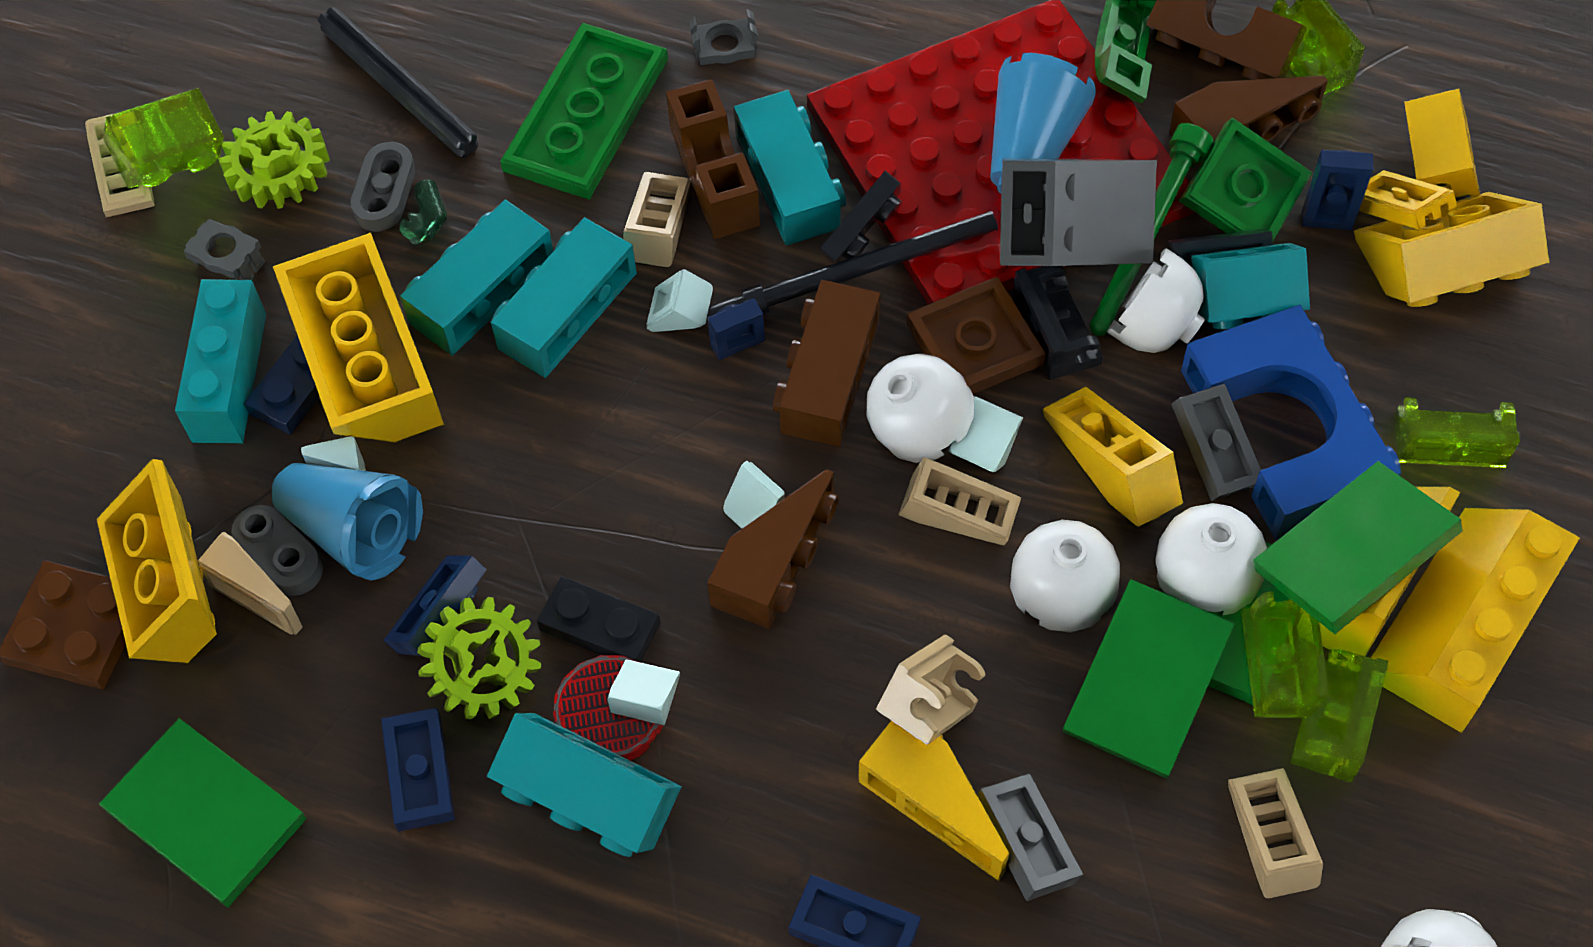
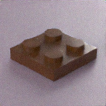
(978, 335)
(67, 627)

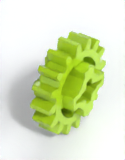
(274, 159)
(460, 644)

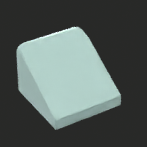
(680, 303)
(988, 436)
(335, 453)
(751, 495)
(643, 692)

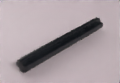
(398, 82)

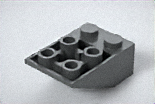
(1077, 212)

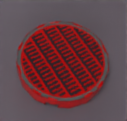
(584, 709)

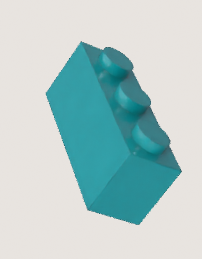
(789, 167)
(476, 276)
(563, 296)
(221, 361)
(583, 784)

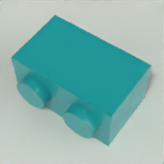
(1251, 283)

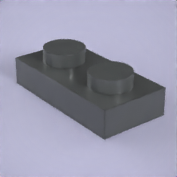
(1217, 441)
(1029, 832)

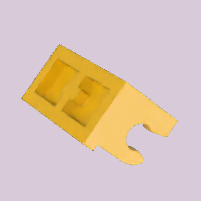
(1442, 142)

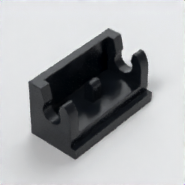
(1055, 321)

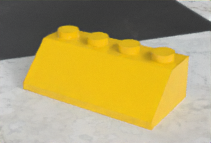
(358, 343)
(1472, 610)

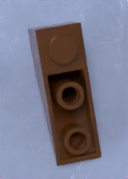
(1258, 104)
(764, 557)

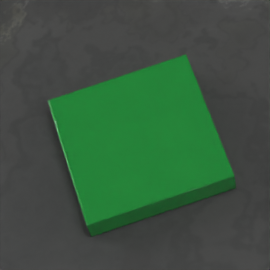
(1245, 182)

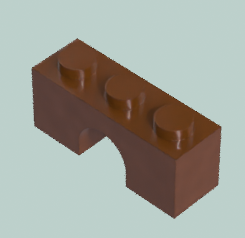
(1262, 47)
(716, 173)

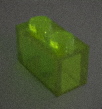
(163, 139)

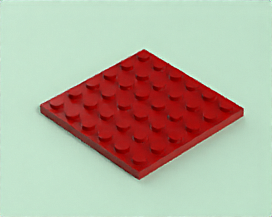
(934, 131)

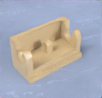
(925, 691)

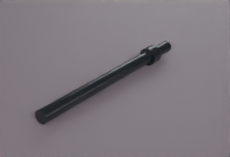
(864, 263)

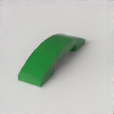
(1123, 47)

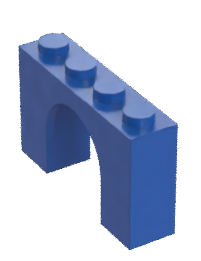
(1290, 358)

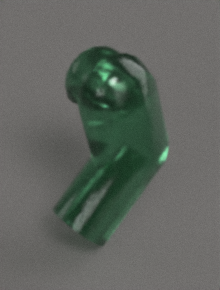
(431, 216)

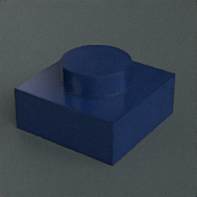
(736, 328)

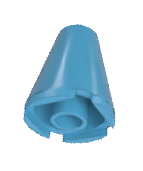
(1037, 109)
(351, 514)

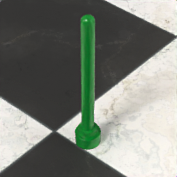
(1188, 148)

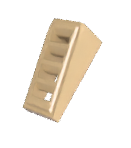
(104, 166)
(656, 221)
(954, 519)
(243, 581)
(1285, 867)

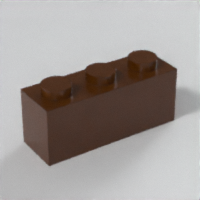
(827, 362)

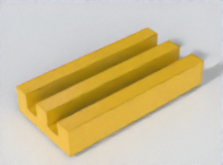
(1405, 199)

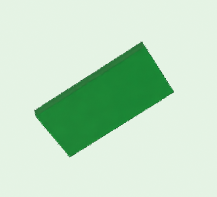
(584, 111)

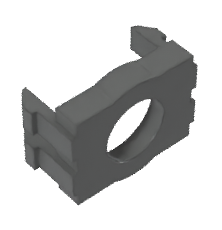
(742, 30)
(232, 265)

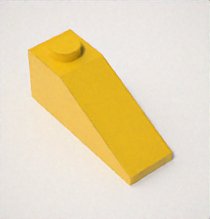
(1118, 456)
(934, 793)

